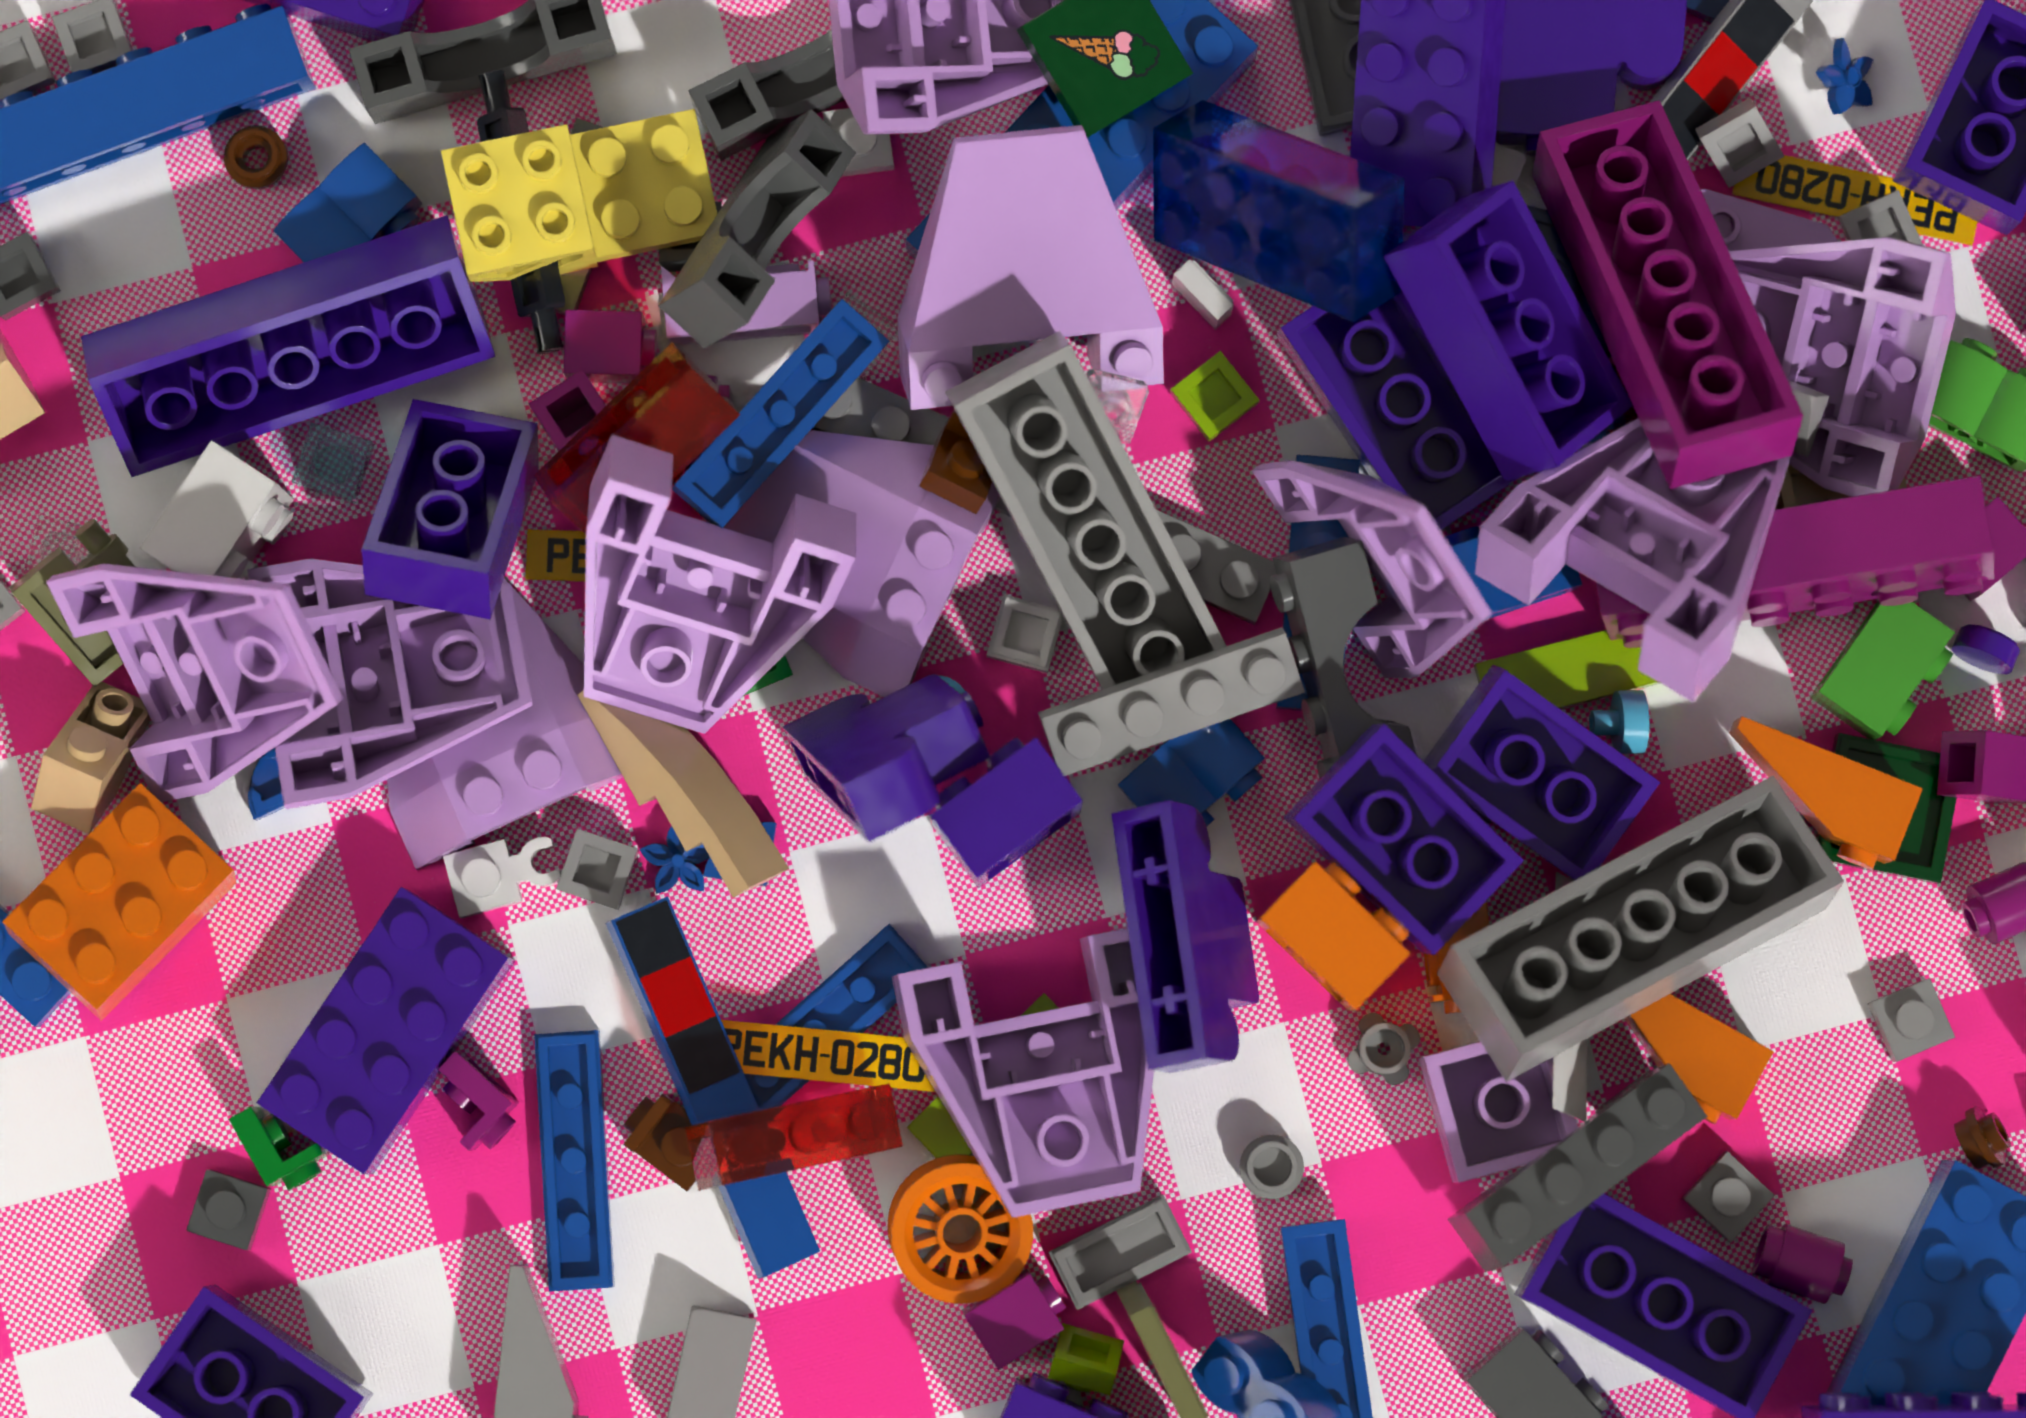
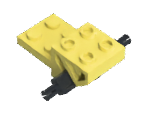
(567, 200)

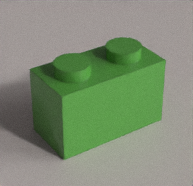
(1883, 667)

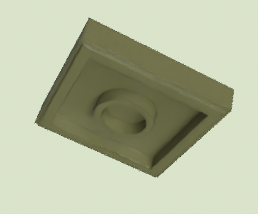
(1161, 1351)

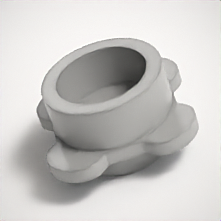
(1366, 1055)

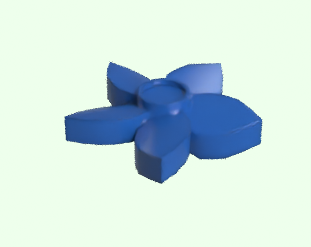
(1846, 79)
(676, 863)

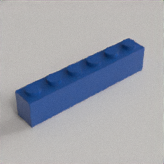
(149, 100)

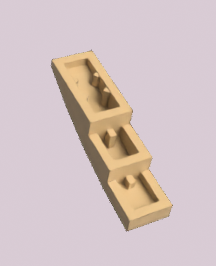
(693, 792)

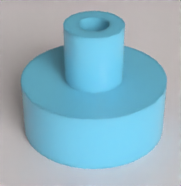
(1625, 721)

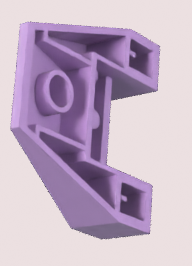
(1016, 253)
(1667, 550)
(689, 609)
(1046, 1096)

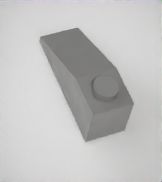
(531, 1365)

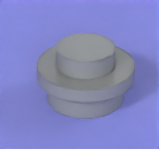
(1271, 1166)

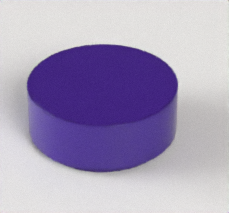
(1986, 649)

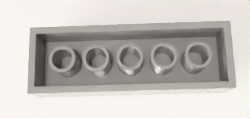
(1084, 513)
(1639, 928)

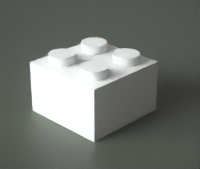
(219, 518)

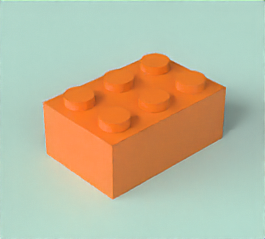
(120, 901)
(1335, 935)

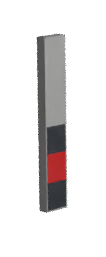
(1724, 63)

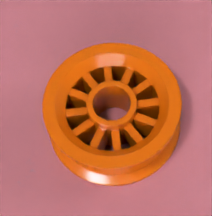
(946, 1284)

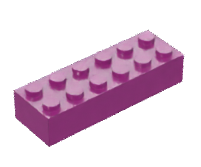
(1666, 294)
(1855, 552)

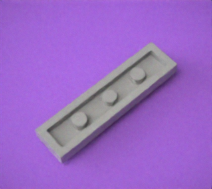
(1171, 702)

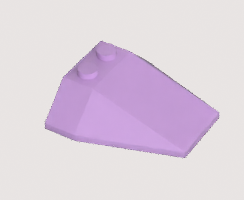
(930, 60)
(1870, 333)
(905, 549)
(1426, 587)
(213, 660)
(406, 679)
(510, 766)

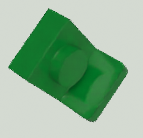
(265, 1142)

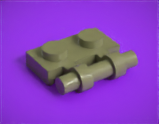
(93, 653)

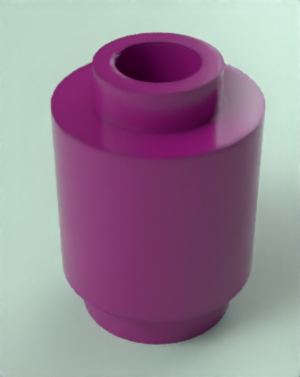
(1997, 905)
(1802, 1263)

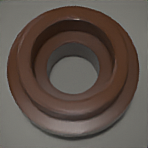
(247, 140)
(1982, 1138)

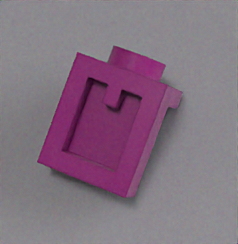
(475, 1088)

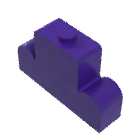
(1567, 57)
(887, 756)
(1183, 936)

